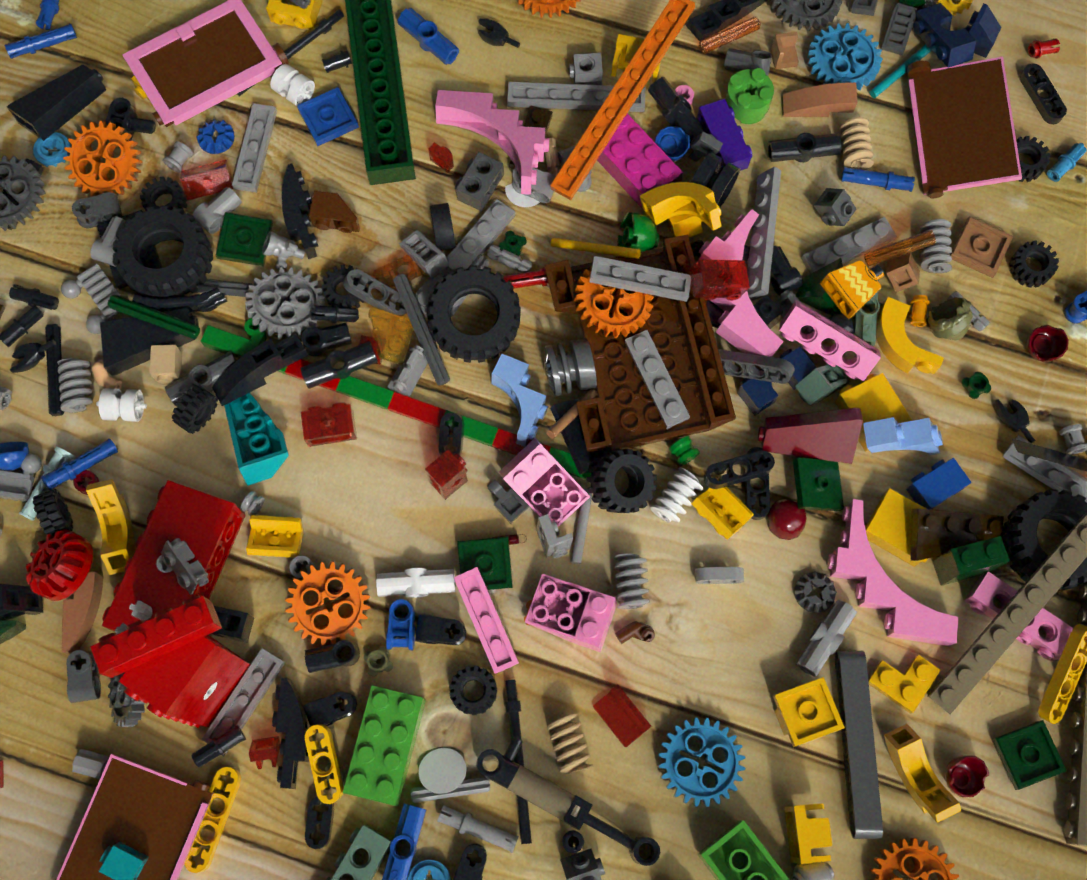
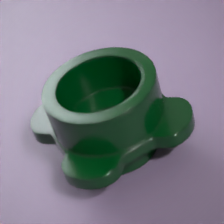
(519, 242)
(983, 385)

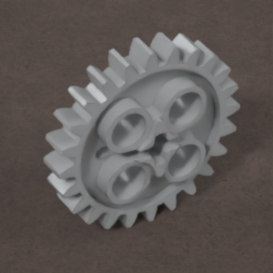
(269, 291)

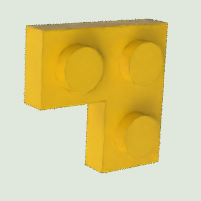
(905, 689)

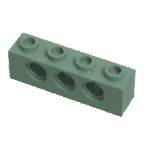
(377, 848)

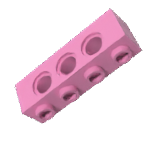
(801, 315)
(1056, 630)

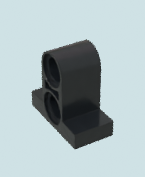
(17, 601)

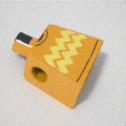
(852, 286)

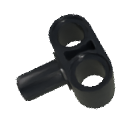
(129, 119)

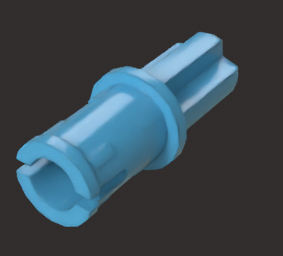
(1066, 162)

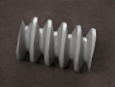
(936, 257)
(74, 385)
(630, 581)

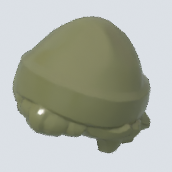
(951, 319)

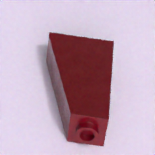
(814, 435)

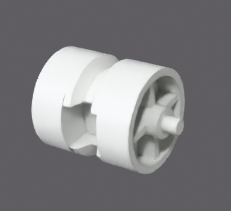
(292, 85)
(118, 404)

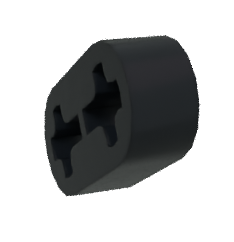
(458, 433)
(312, 824)

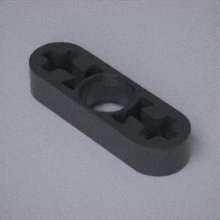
(1043, 83)
(731, 477)
(763, 501)

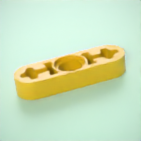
(335, 781)

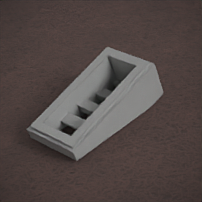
(433, 264)

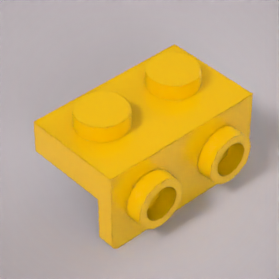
(723, 510)
(275, 536)

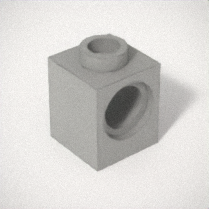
(588, 61)

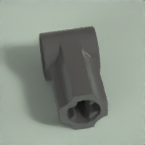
(740, 60)

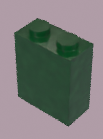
(970, 560)

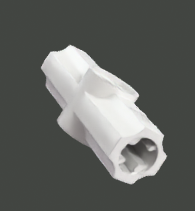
(415, 582)

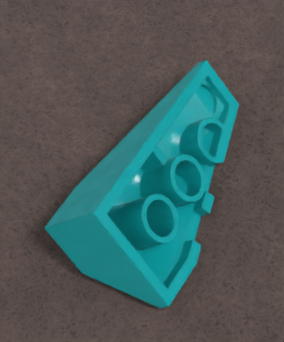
(256, 440)

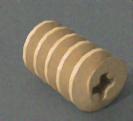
(856, 143)
(569, 744)

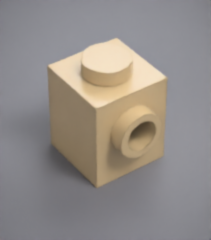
(165, 363)

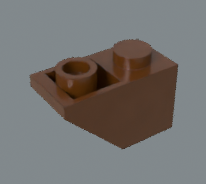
(331, 212)

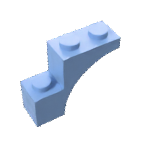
(512, 378)
(910, 435)

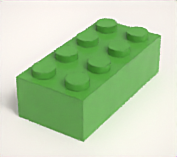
(384, 746)
(740, 856)

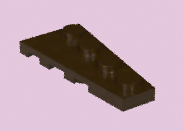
(939, 531)

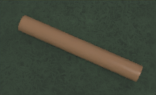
(570, 415)

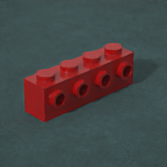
(156, 636)

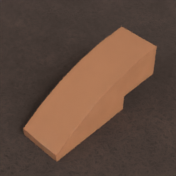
(820, 100)
(81, 613)

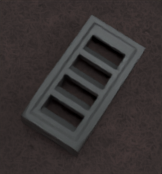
(904, 15)

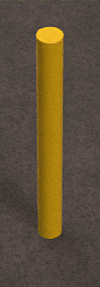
(595, 248)

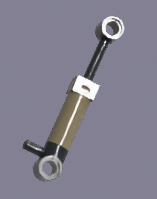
(556, 800)

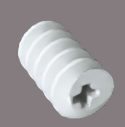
(676, 496)

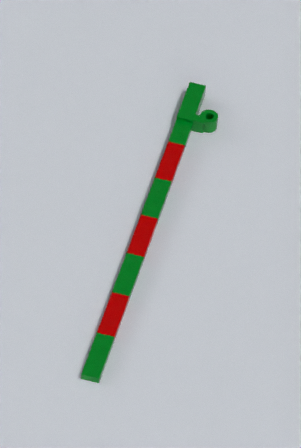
(412, 408)

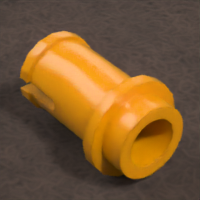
(919, 310)

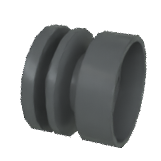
(570, 366)

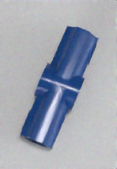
(436, 43)
(408, 829)

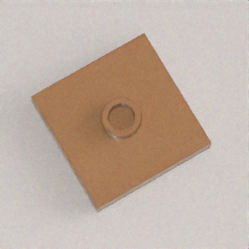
(981, 247)

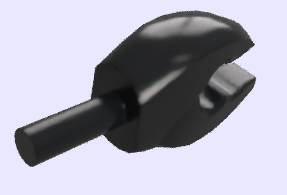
(498, 34)
(32, 355)
(1016, 421)

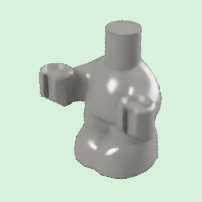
(282, 248)

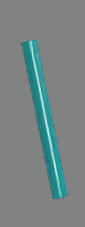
(897, 73)

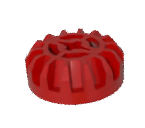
(66, 562)

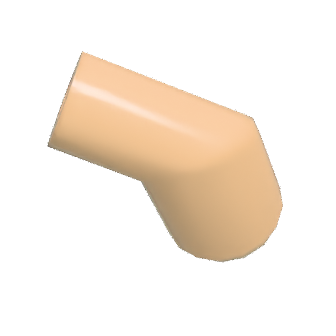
(102, 377)

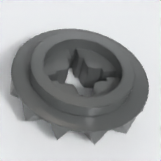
(813, 603)

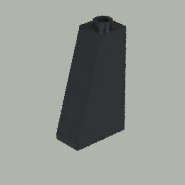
(57, 101)
(129, 340)

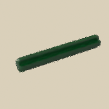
(153, 316)

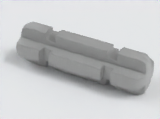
(509, 259)
(980, 323)

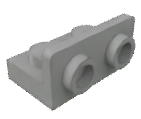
(547, 533)

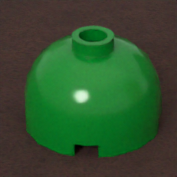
(638, 232)

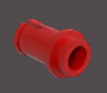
(1037, 48)

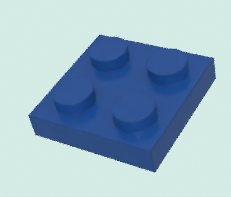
(327, 116)

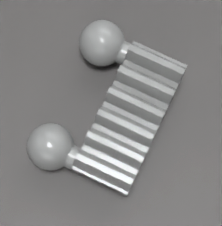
(100, 290)
(18, 485)

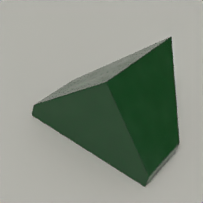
(814, 294)

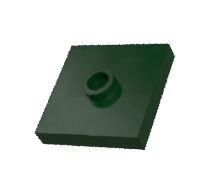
(243, 239)
(818, 484)
(491, 558)
(1029, 755)

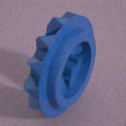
(224, 139)

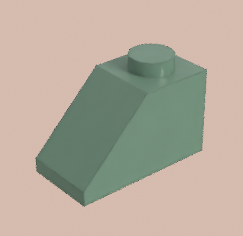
(821, 383)

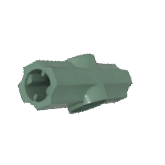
(866, 322)

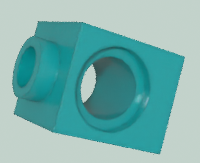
(122, 862)

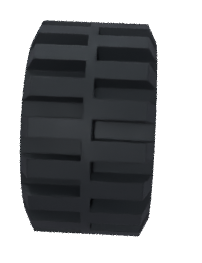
(639, 476)

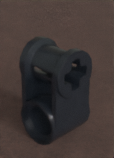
(435, 630)
(326, 709)
(469, 871)

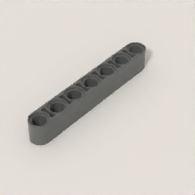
(858, 745)

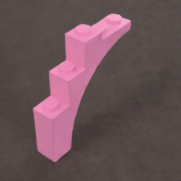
(479, 114)
(740, 321)
(906, 616)

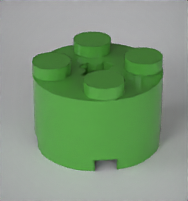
(750, 95)

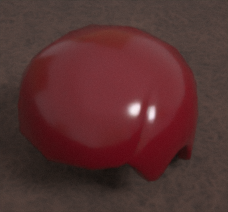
(1047, 343)
(786, 519)
(966, 775)

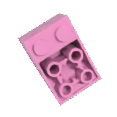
(544, 483)
(571, 612)

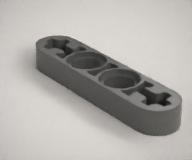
(775, 369)

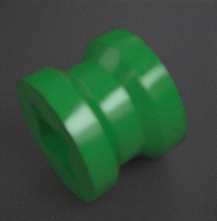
(684, 451)

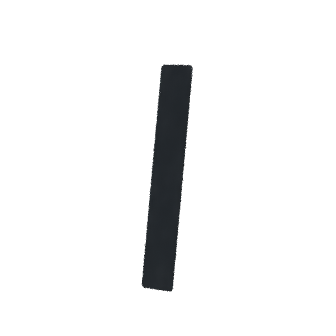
(1050, 455)

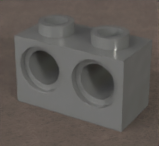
(483, 182)

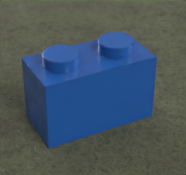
(939, 484)

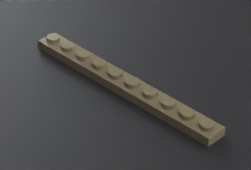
(1012, 619)
(1076, 801)

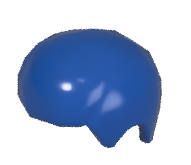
(673, 142)
(12, 455)

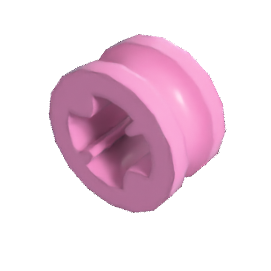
(684, 89)

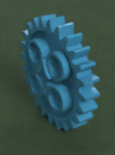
(844, 56)
(710, 739)

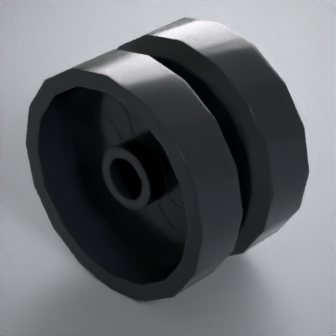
(717, 179)

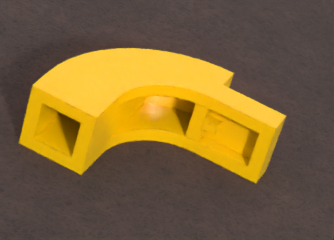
(681, 199)
(896, 344)
(115, 525)
(917, 775)

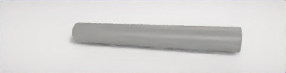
(581, 530)

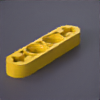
(1065, 676)
(216, 820)

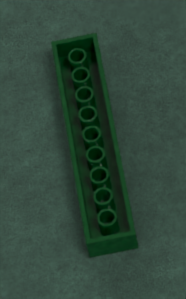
(380, 91)

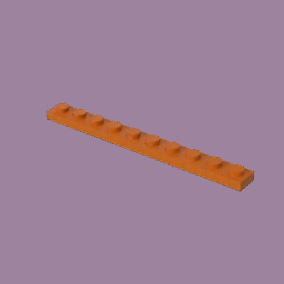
(622, 97)

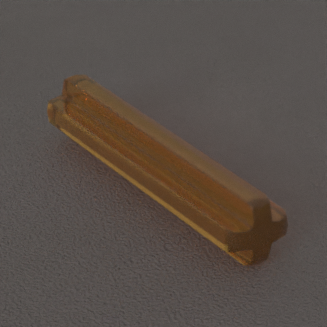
(729, 35)
(900, 248)

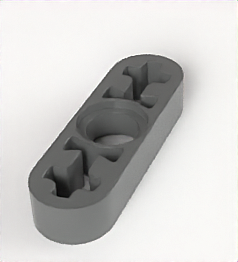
(366, 296)

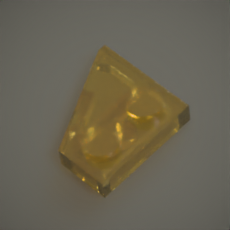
(391, 334)

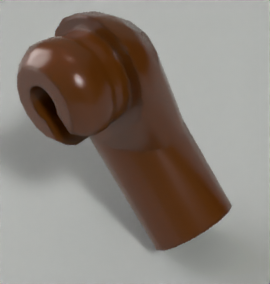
(636, 630)

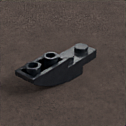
(296, 209)
(251, 369)
(292, 721)

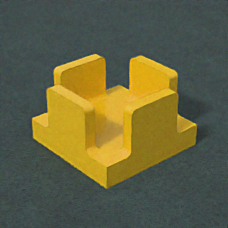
(625, 50)
(807, 712)
(806, 834)

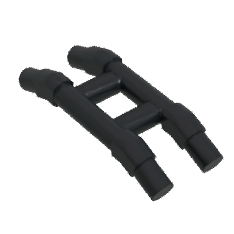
(204, 302)

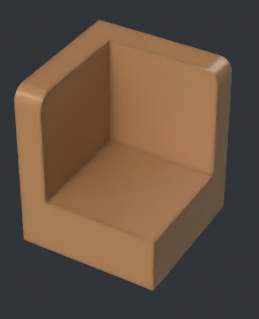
(784, 50)
(903, 272)

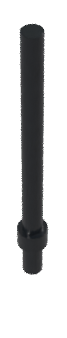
(323, 26)
(513, 708)

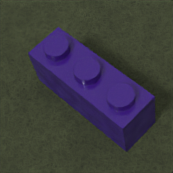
(720, 122)

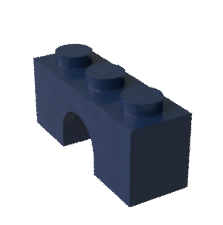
(934, 27)
(760, 394)

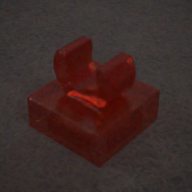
(264, 749)

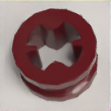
(80, 478)

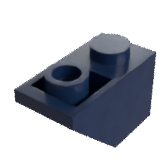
(984, 29)

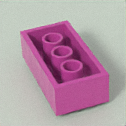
(637, 161)

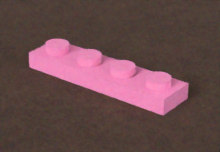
(486, 620)

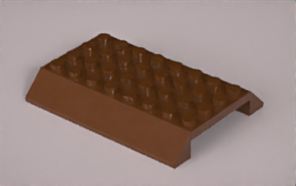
(685, 341)

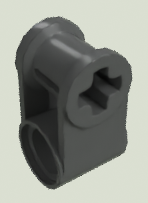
(98, 209)
(82, 681)

